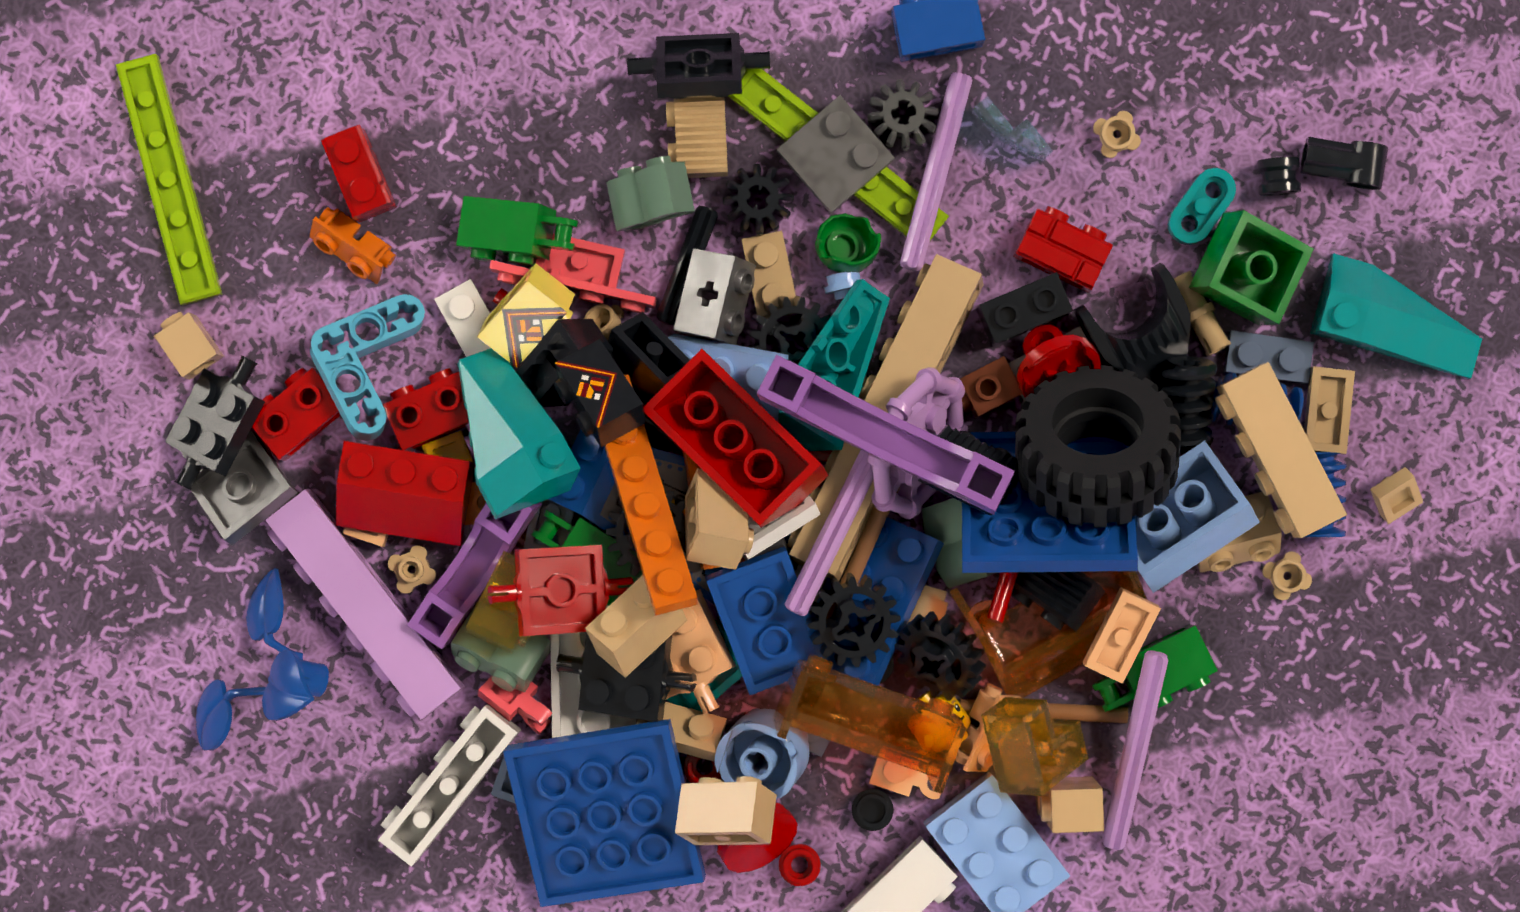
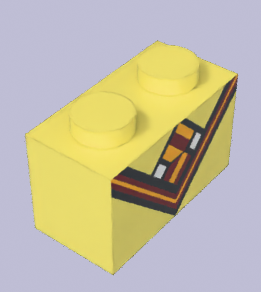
(526, 315)

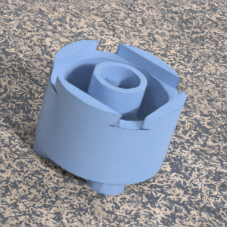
(754, 736)

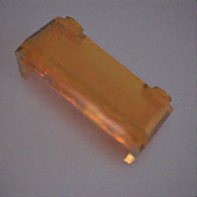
(1029, 650)
(870, 719)

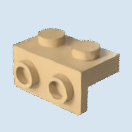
(1254, 545)

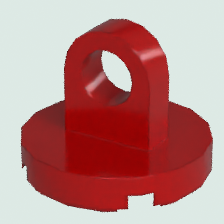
(1051, 353)

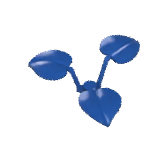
(290, 680)

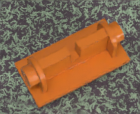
(335, 235)

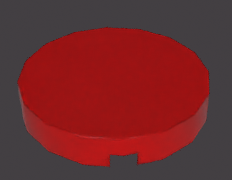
(751, 857)

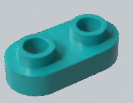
(1201, 207)

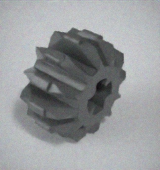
(915, 122)

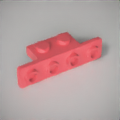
(588, 269)

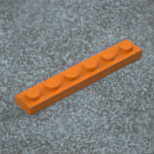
(650, 522)

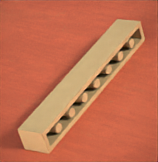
(923, 341)

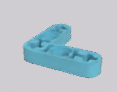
(347, 359)

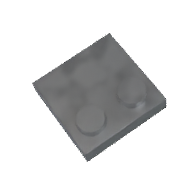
(835, 154)
(246, 494)

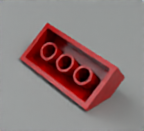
(735, 440)

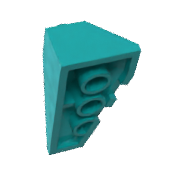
(841, 356)

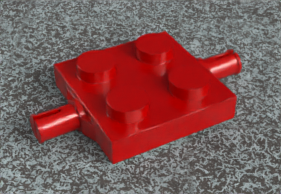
(558, 589)

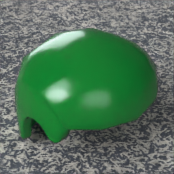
(847, 243)

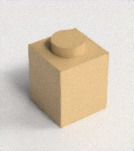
(188, 344)

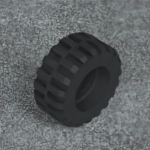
(1097, 486)

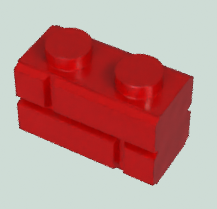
(358, 173)
(1063, 248)

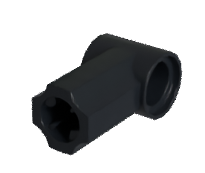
(1356, 163)

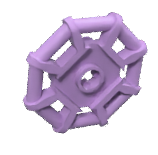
(926, 406)

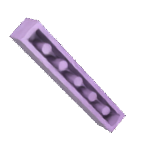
(364, 604)

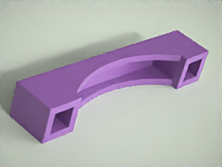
(885, 435)

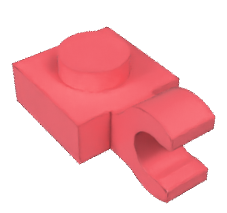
(514, 702)

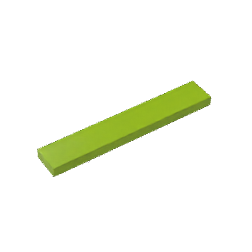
(787, 114)
(169, 179)

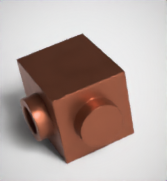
(989, 387)

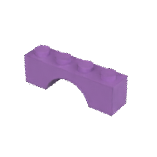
(465, 579)

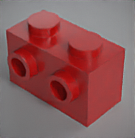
(427, 412)
(296, 414)

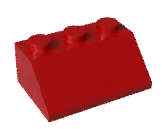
(403, 493)

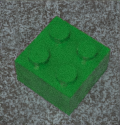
(1251, 268)

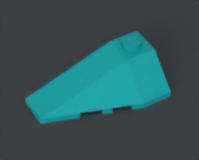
(1383, 316)
(513, 439)

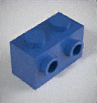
(936, 27)

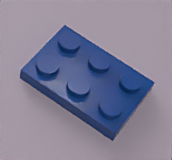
(757, 623)

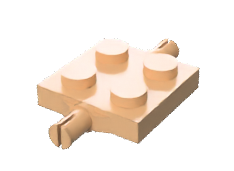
(700, 650)

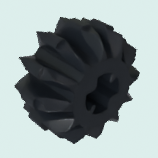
(744, 197)

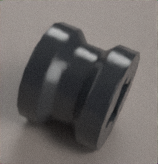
(1279, 176)

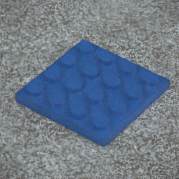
(1030, 540)
(602, 813)

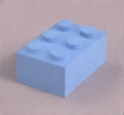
(1194, 521)
(996, 847)

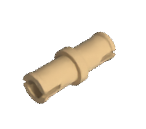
(1202, 317)

